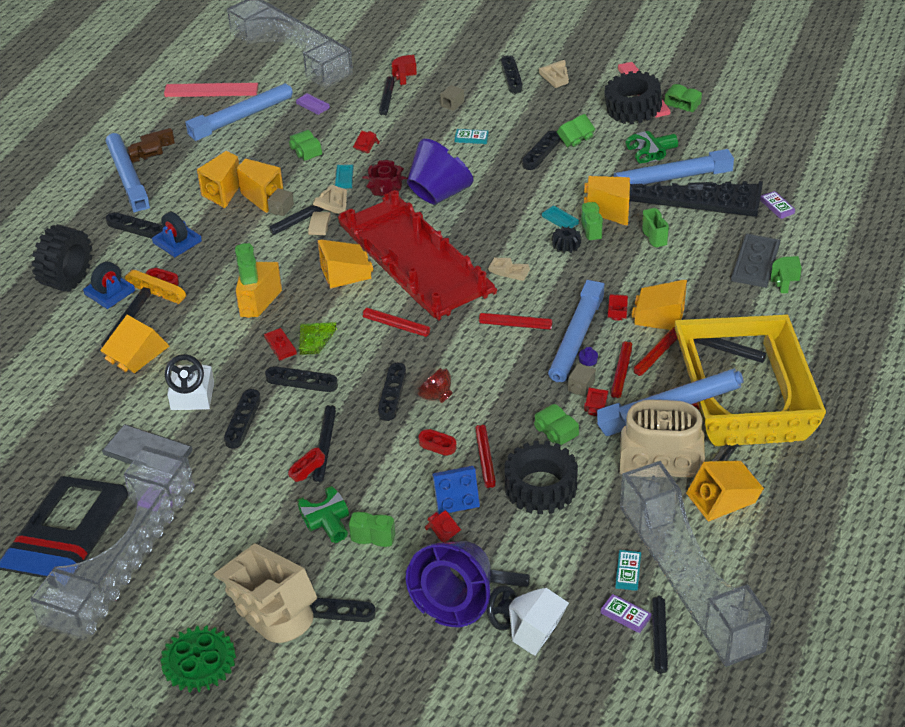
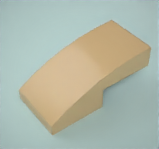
(319, 223)
(505, 268)

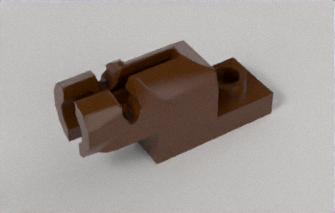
(150, 145)

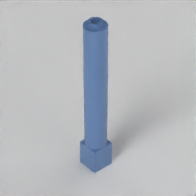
(203, 126)
(716, 162)
(135, 191)
(590, 301)
(613, 418)

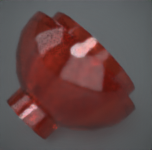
(437, 386)

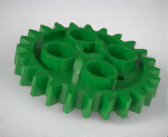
(198, 658)

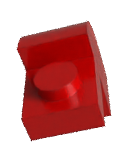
(403, 67)

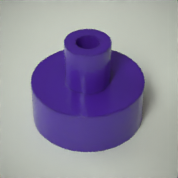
(588, 356)

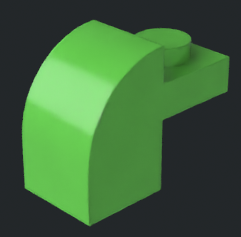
(784, 271)

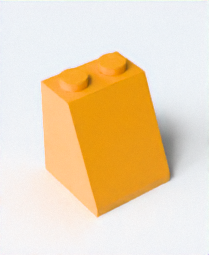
(219, 178)
(259, 181)
(610, 195)
(343, 263)
(256, 297)
(660, 305)
(133, 345)
(723, 488)

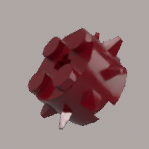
(384, 177)

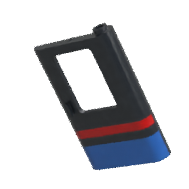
(42, 547)

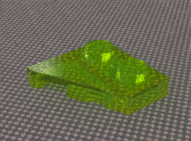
(315, 336)

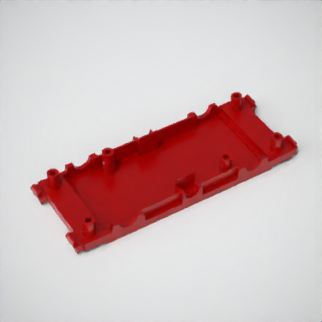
(416, 255)

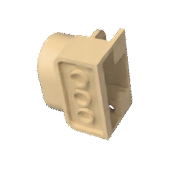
(664, 433)
(269, 593)

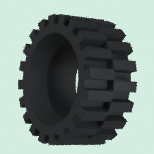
(633, 108)
(62, 257)
(541, 459)

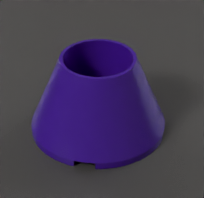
(436, 173)
(440, 592)

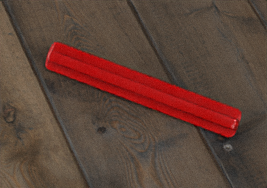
(515, 321)
(396, 322)
(650, 358)
(621, 370)
(485, 456)

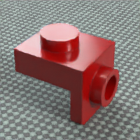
(365, 141)
(617, 307)
(595, 400)
(443, 526)

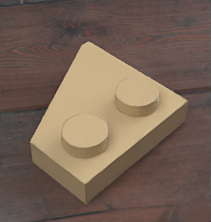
(555, 73)
(332, 199)

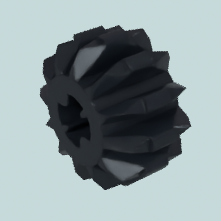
(566, 239)

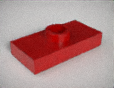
(280, 344)

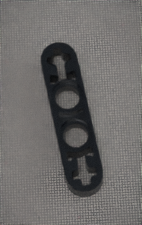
(511, 74)
(539, 149)
(118, 221)
(320, 384)
(389, 391)
(239, 418)
(335, 604)

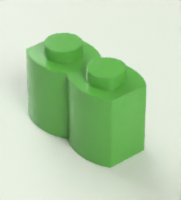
(683, 98)
(576, 130)
(305, 145)
(592, 221)
(655, 227)
(246, 263)
(556, 424)
(372, 529)

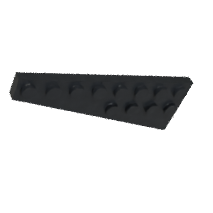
(708, 196)

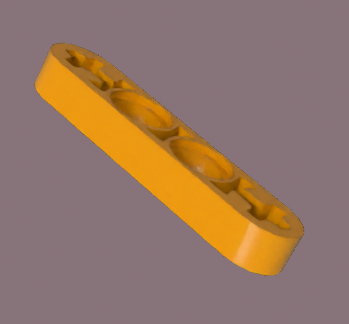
(170, 291)

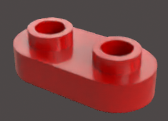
(164, 275)
(440, 442)
(308, 463)

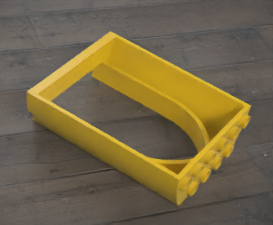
(802, 401)

